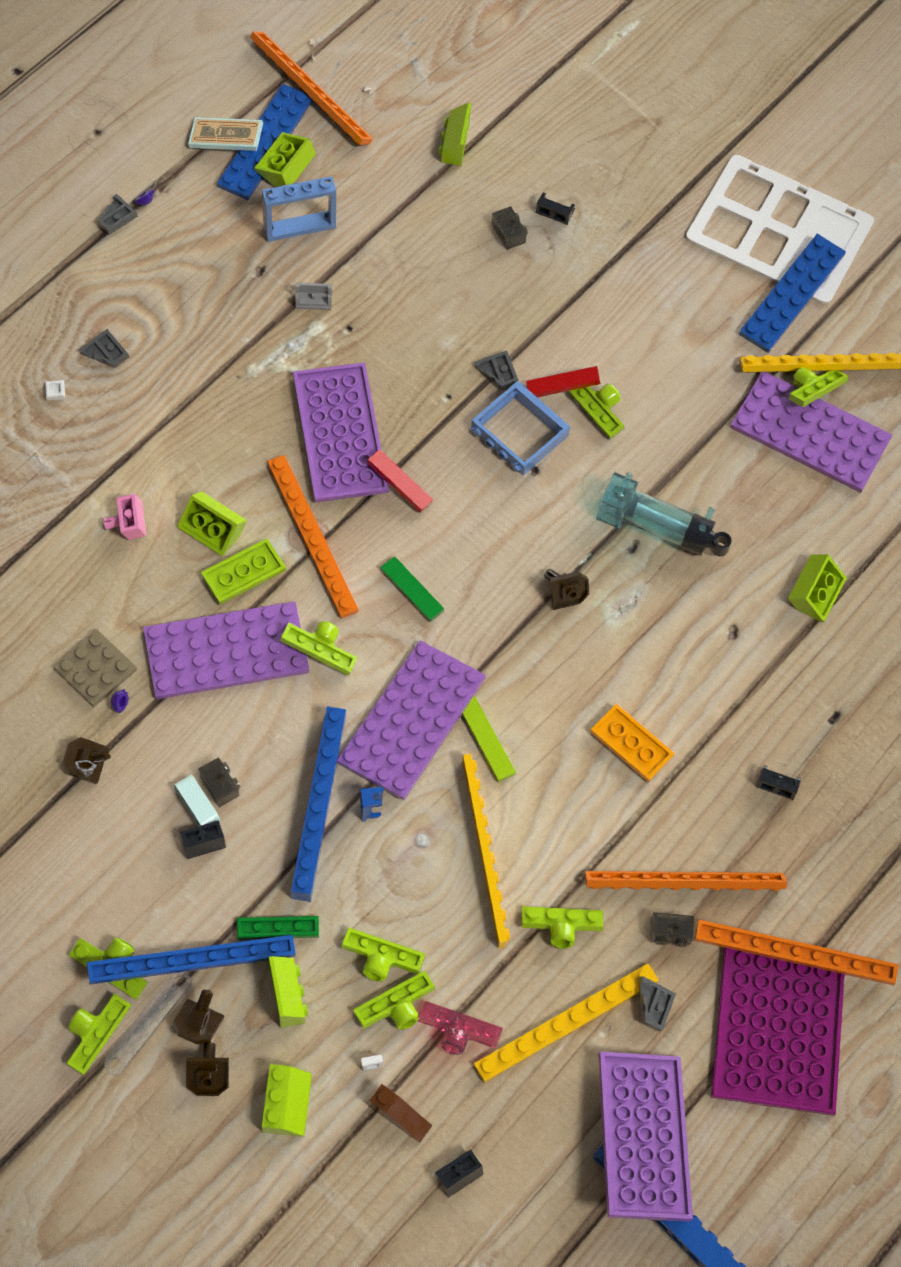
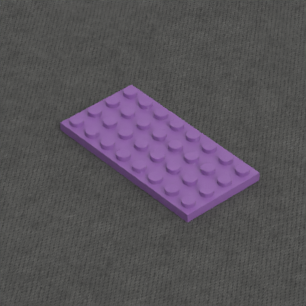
(339, 431)
(813, 434)
(223, 650)
(411, 720)
(644, 1137)

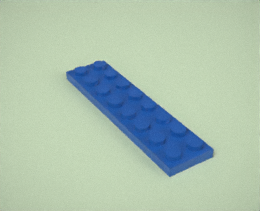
(280, 116)
(792, 293)

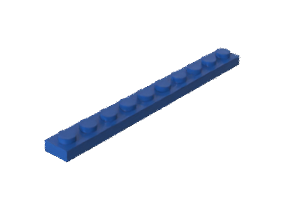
(189, 959)

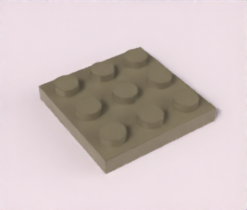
(95, 668)

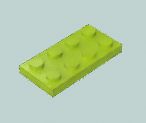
(243, 571)

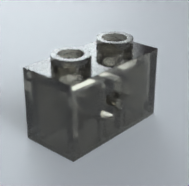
(509, 227)
(221, 792)
(681, 925)

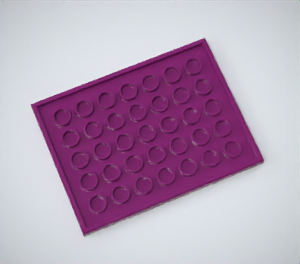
(778, 1034)

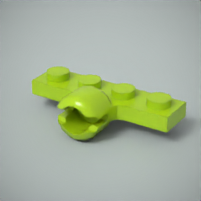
(813, 387)
(598, 406)
(320, 645)
(562, 923)
(118, 948)
(382, 954)
(396, 1003)
(95, 1032)

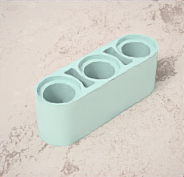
(196, 801)

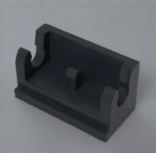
(554, 210)
(778, 783)
(203, 839)
(459, 1173)

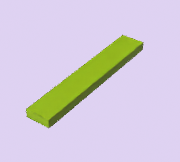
(488, 741)

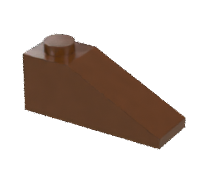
(399, 1113)

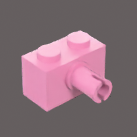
(130, 517)

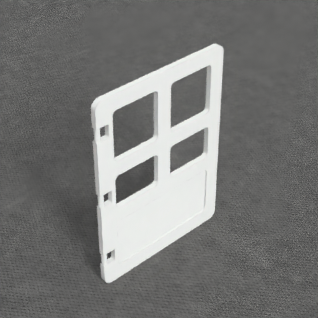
(822, 216)

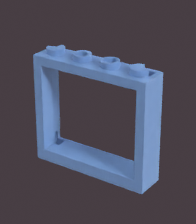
(302, 224)
(538, 408)

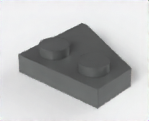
(116, 215)
(105, 349)
(498, 369)
(654, 1003)

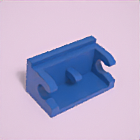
(368, 799)

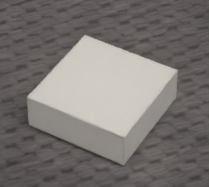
(55, 390)
(371, 1062)

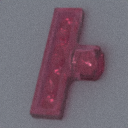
(459, 1028)

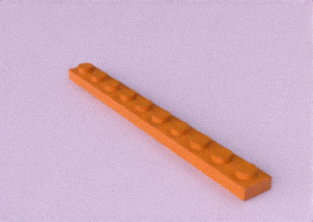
(315, 92)
(312, 536)
(690, 880)
(796, 952)

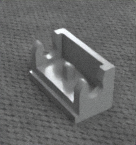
(313, 296)

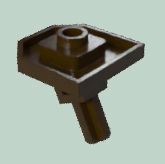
(567, 588)
(85, 759)
(197, 1021)
(207, 1074)

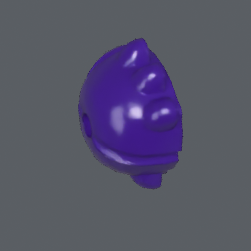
(145, 198)
(119, 700)

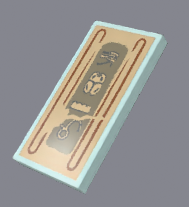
(225, 134)

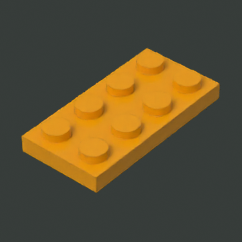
(632, 742)

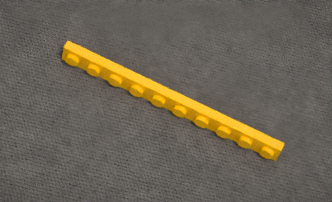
(820, 362)
(487, 857)
(562, 1024)

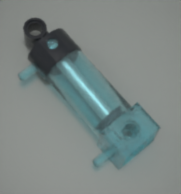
(628, 505)

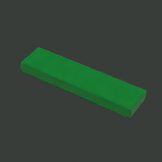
(412, 589)
(278, 926)

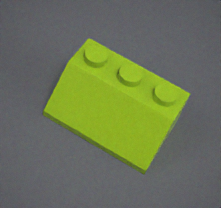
(455, 135)
(286, 159)
(211, 523)
(817, 587)
(287, 991)
(286, 1101)

